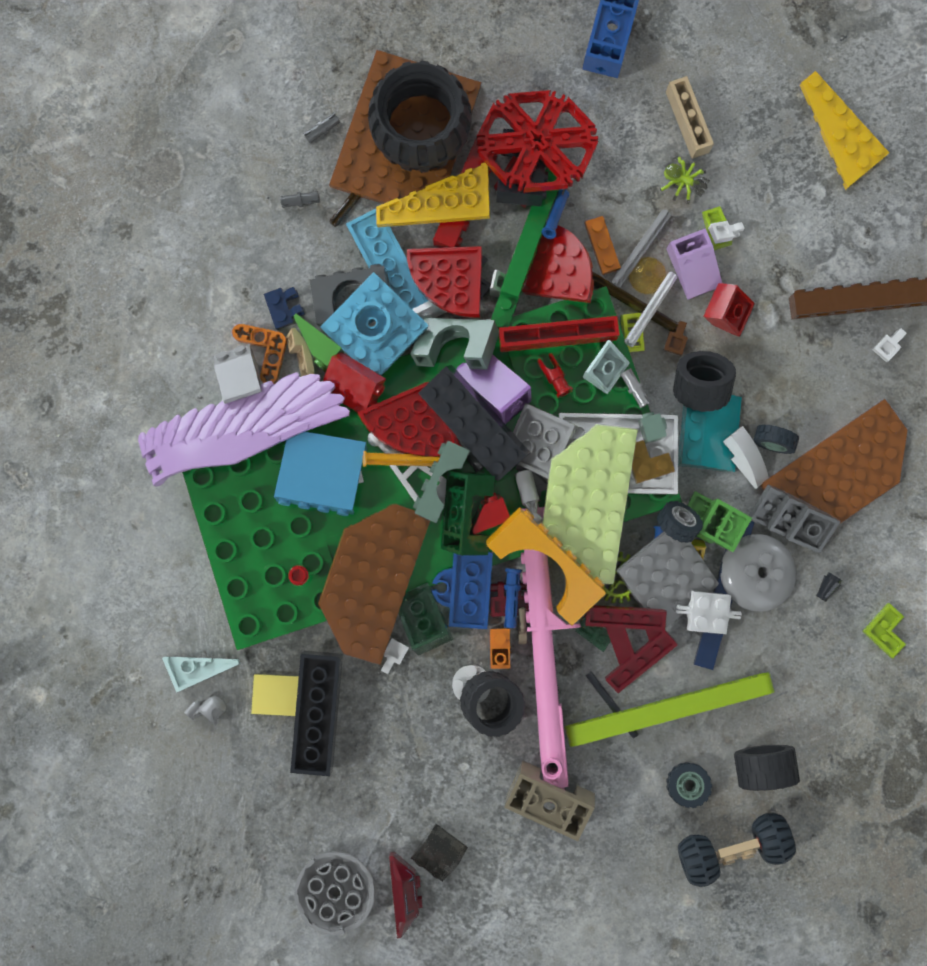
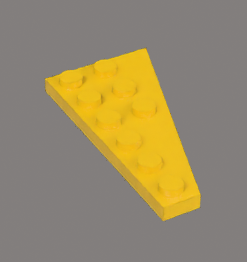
(844, 134)
(447, 200)

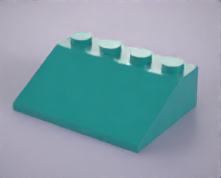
(704, 435)

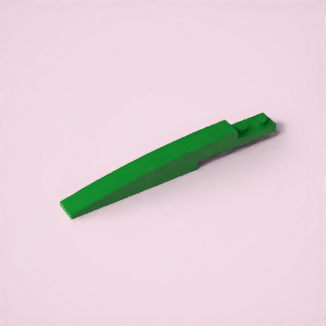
(523, 258)

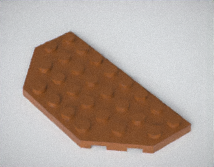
(849, 465)
(371, 579)

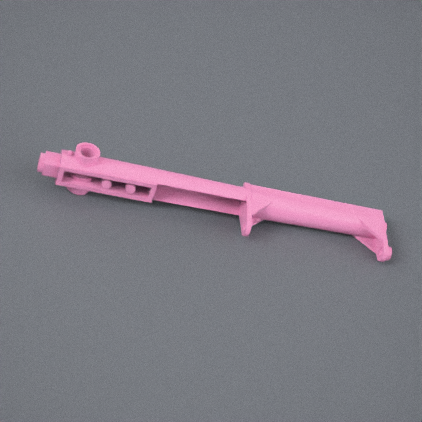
(542, 622)

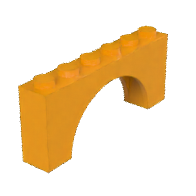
(523, 533)

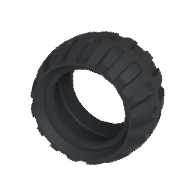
(414, 81)

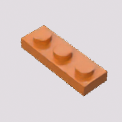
(602, 245)

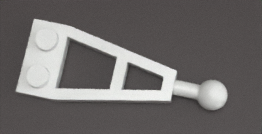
(441, 488)

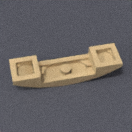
(298, 346)

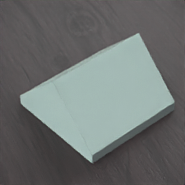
(606, 367)

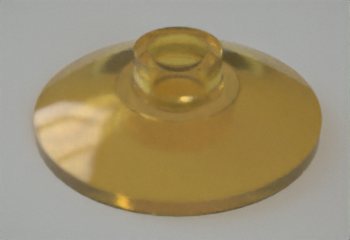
(644, 283)

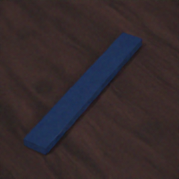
(710, 642)

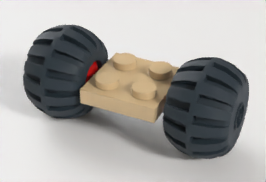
(771, 838)

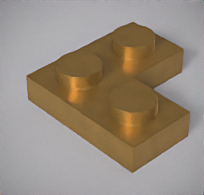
(648, 468)

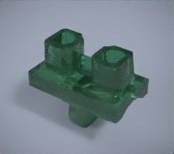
(595, 635)

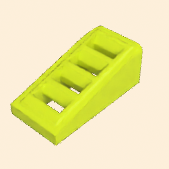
(624, 317)

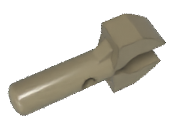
(522, 634)

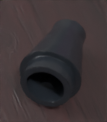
(828, 586)

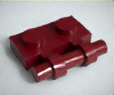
(499, 603)

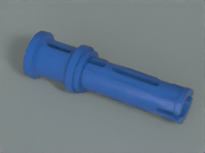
(513, 587)

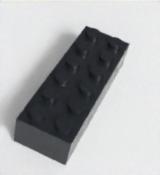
(474, 422)
(316, 713)

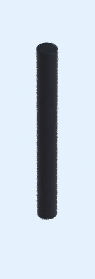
(606, 697)

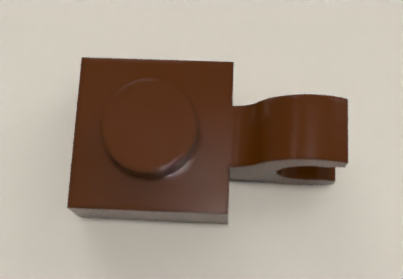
(676, 341)

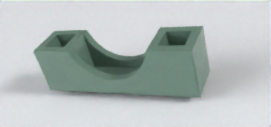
(429, 504)

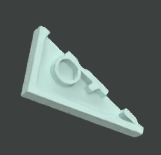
(191, 670)

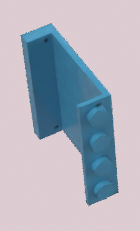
(320, 473)

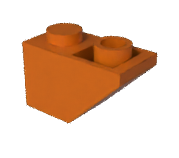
(500, 648)

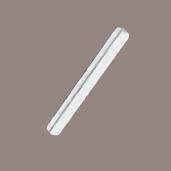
(650, 309)

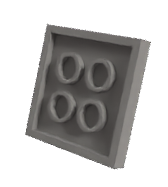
(543, 436)

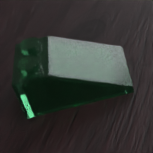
(423, 620)

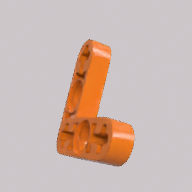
(267, 343)

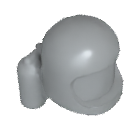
(211, 709)

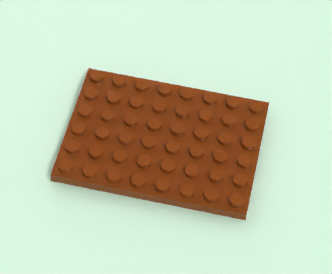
(362, 165)

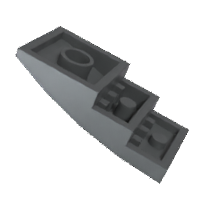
(794, 518)

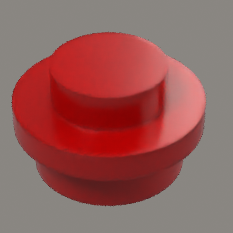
(298, 575)

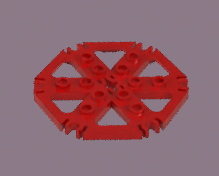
(523, 140)

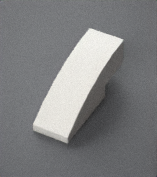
(747, 457)

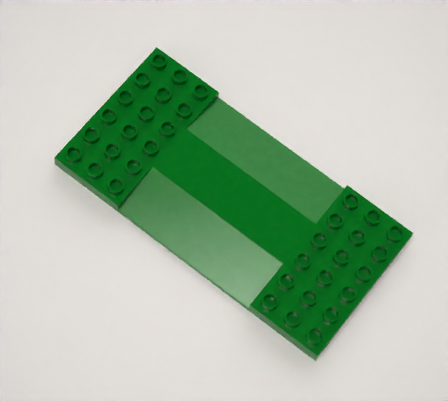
(258, 541)

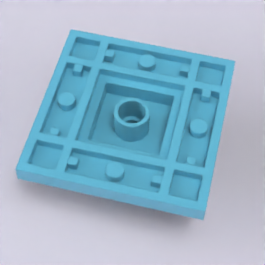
(391, 336)

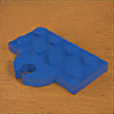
(466, 590)

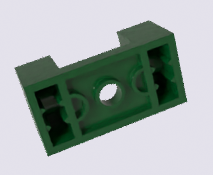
(458, 509)

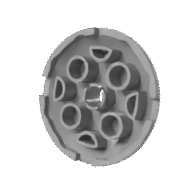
(741, 573)
(331, 912)

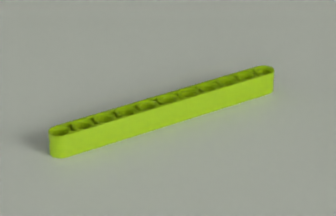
(669, 709)

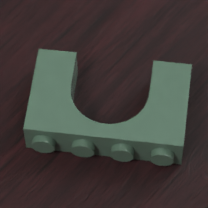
(481, 335)

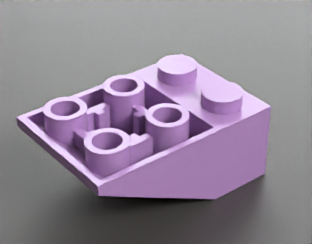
(695, 263)

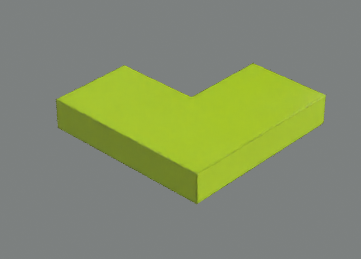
(881, 628)

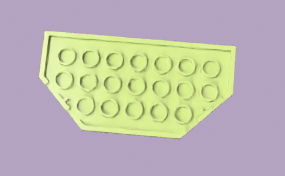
(590, 496)

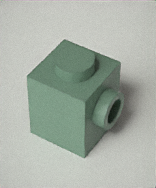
(652, 427)

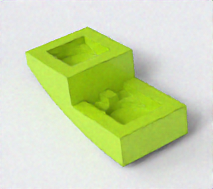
(714, 216)

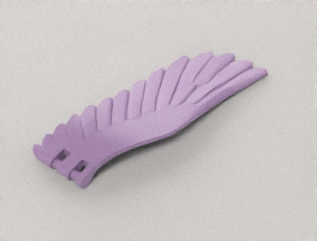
(241, 427)

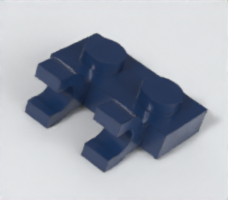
(279, 308)

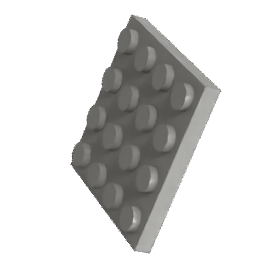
(666, 575)

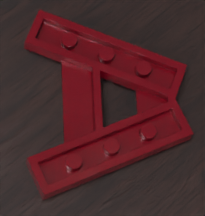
(616, 621)

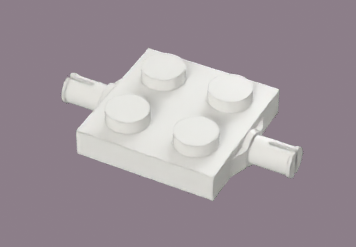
(708, 612)

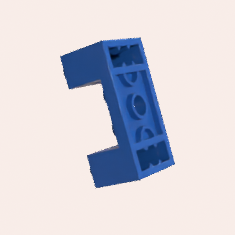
(608, 46)

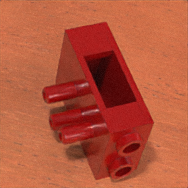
(354, 382)

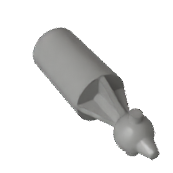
(528, 493)

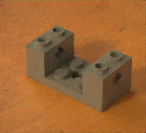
(530, 794)

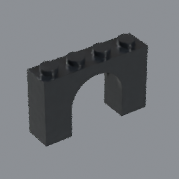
(512, 195)

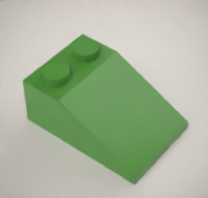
(320, 345)

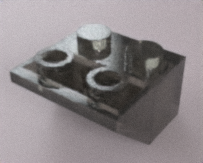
(439, 853)

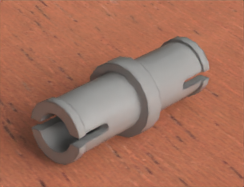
(635, 388)

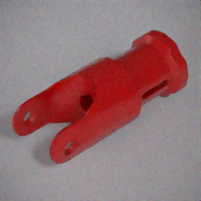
(556, 377)

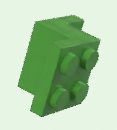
(720, 521)

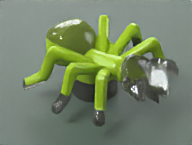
(681, 177)

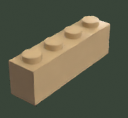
(689, 117)

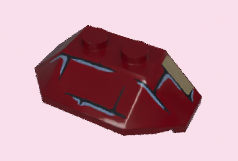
(405, 893)

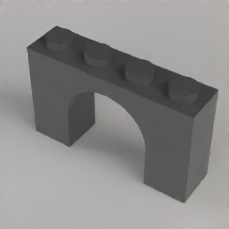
(326, 288)

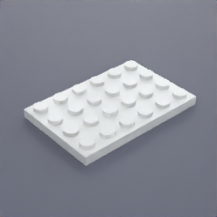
(661, 485)

